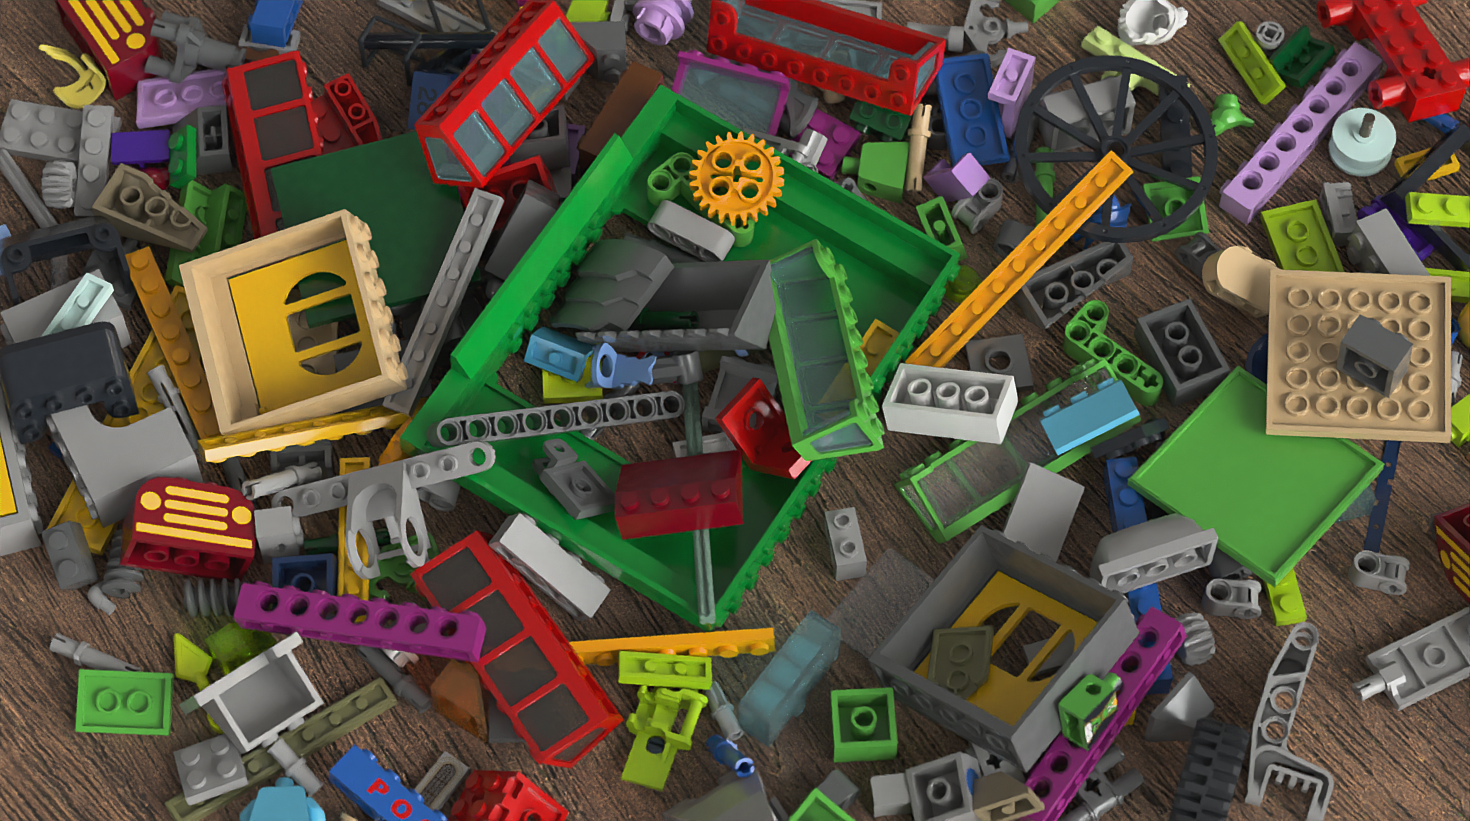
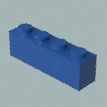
(273, 21)

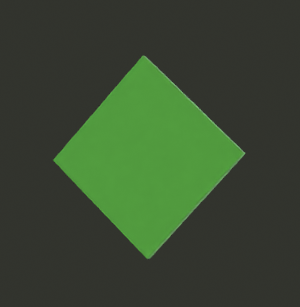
(1255, 489)

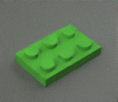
(124, 702)

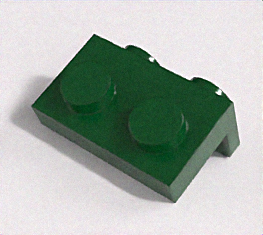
(1300, 57)
(880, 121)

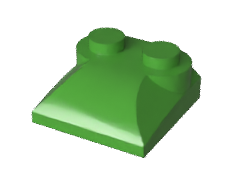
(1168, 199)

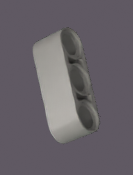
(690, 232)

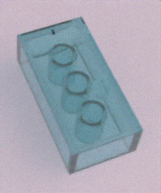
(790, 678)

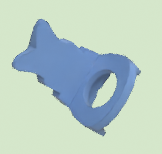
(618, 369)

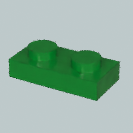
(182, 156)

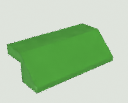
(223, 215)

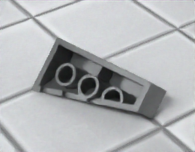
(1066, 283)

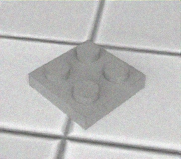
(210, 769)

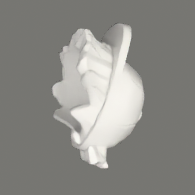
(1149, 21)

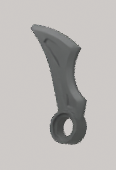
(799, 108)

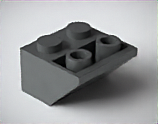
(212, 138)

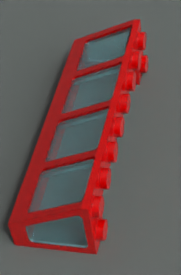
(502, 95)

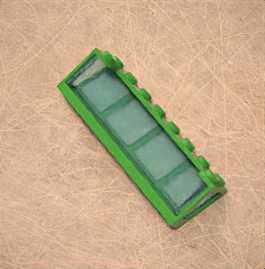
(821, 357)

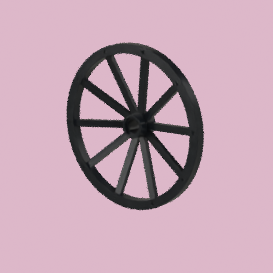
(1118, 145)

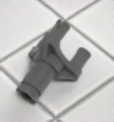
(193, 48)

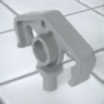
(982, 30)

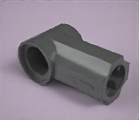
(679, 367)

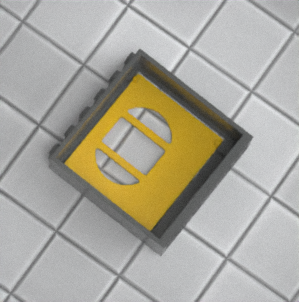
(1007, 712)

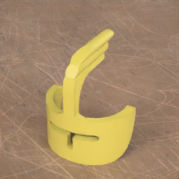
(70, 94)

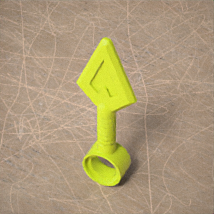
(193, 665)

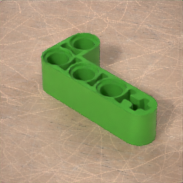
(678, 183)
(1142, 382)

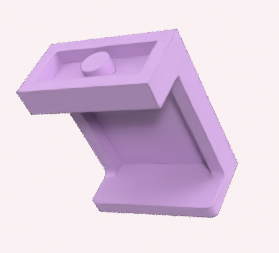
(1012, 87)

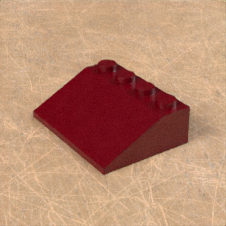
(679, 494)

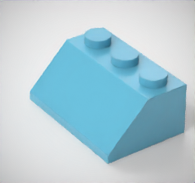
(1088, 415)

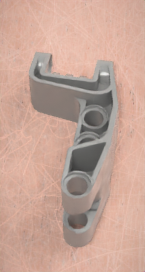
(1288, 678)
(730, 801)

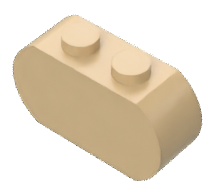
(1239, 279)

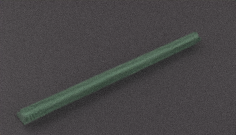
(701, 537)

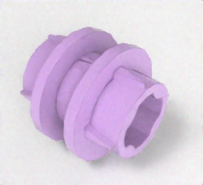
(662, 19)

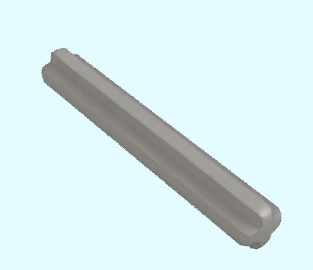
(25, 191)

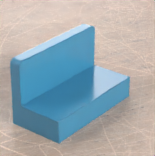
(558, 353)

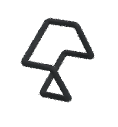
(407, 54)

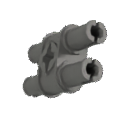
(1108, 793)

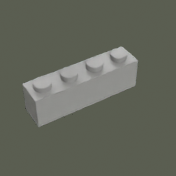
(549, 566)

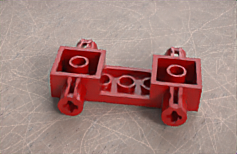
(1418, 70)

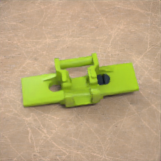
(654, 742)

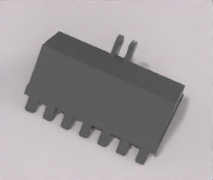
(732, 306)

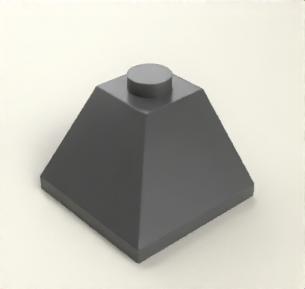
(1179, 712)

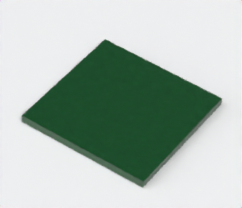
(396, 197)

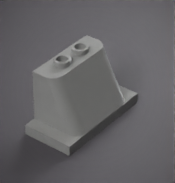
(259, 697)

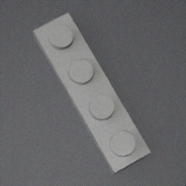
(93, 157)

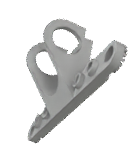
(386, 493)

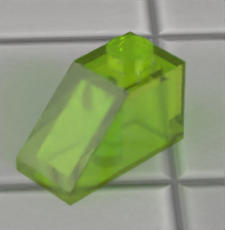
(236, 646)

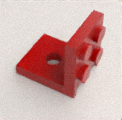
(767, 444)
(504, 797)

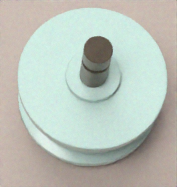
(1362, 142)

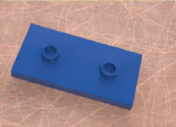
(968, 116)

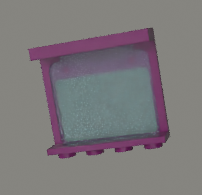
(733, 91)

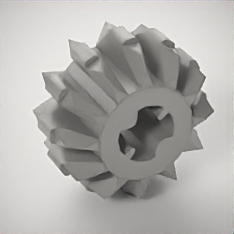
(59, 184)
(1199, 642)

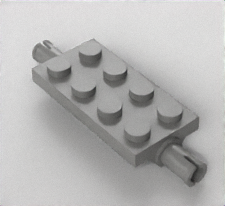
(1420, 662)

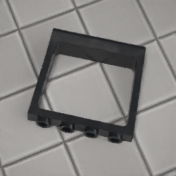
(1416, 176)

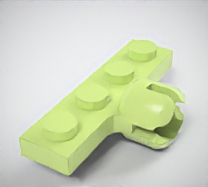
(1102, 42)

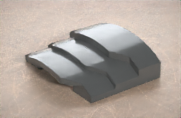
(612, 286)

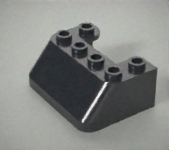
(64, 374)

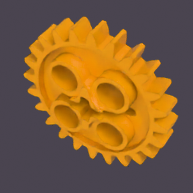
(733, 203)

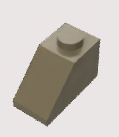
(1003, 798)

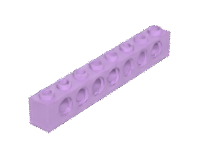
(1245, 202)

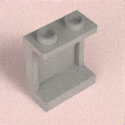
(731, 379)

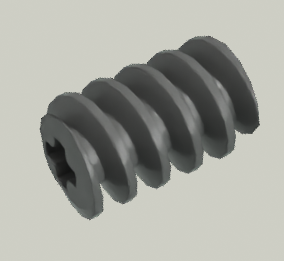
(120, 579)
(211, 597)

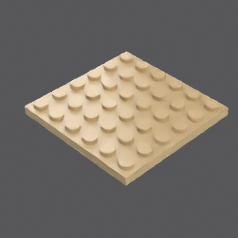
(1305, 332)

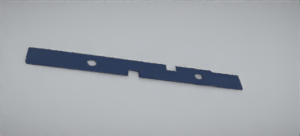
(1382, 493)

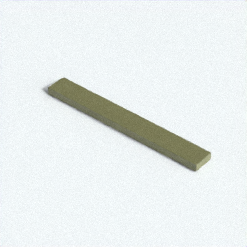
(304, 741)

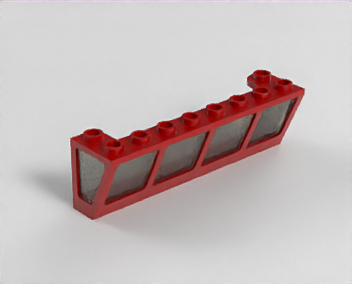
(269, 128)
(523, 652)

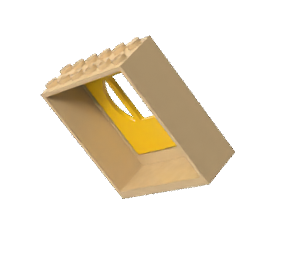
(247, 335)

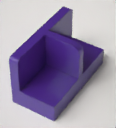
(140, 147)

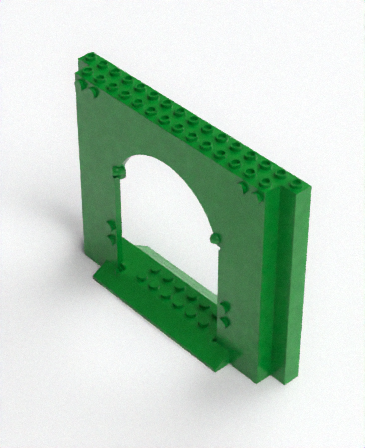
(891, 277)

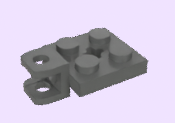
(573, 483)

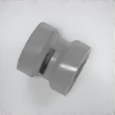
(1269, 37)

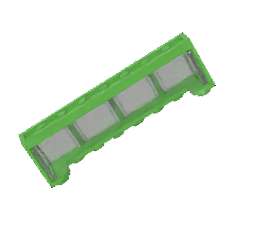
(983, 476)

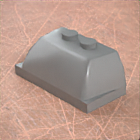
(1152, 552)

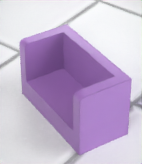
(958, 181)

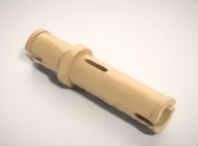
(917, 148)

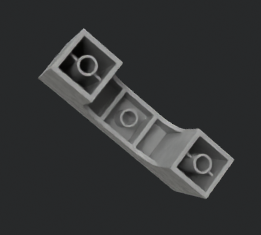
(105, 460)

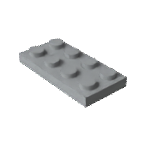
(44, 132)

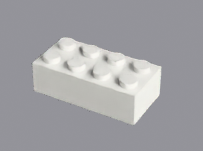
(950, 403)

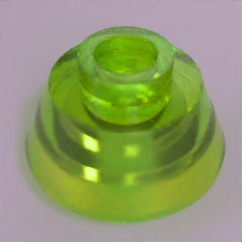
(963, 285)

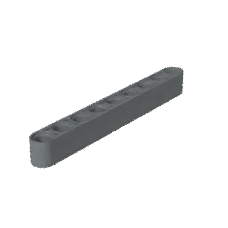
(544, 423)

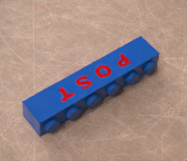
(378, 790)

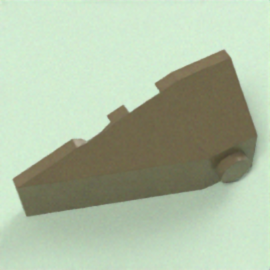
(147, 212)

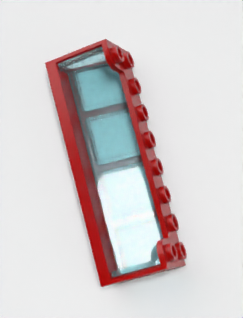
(829, 48)

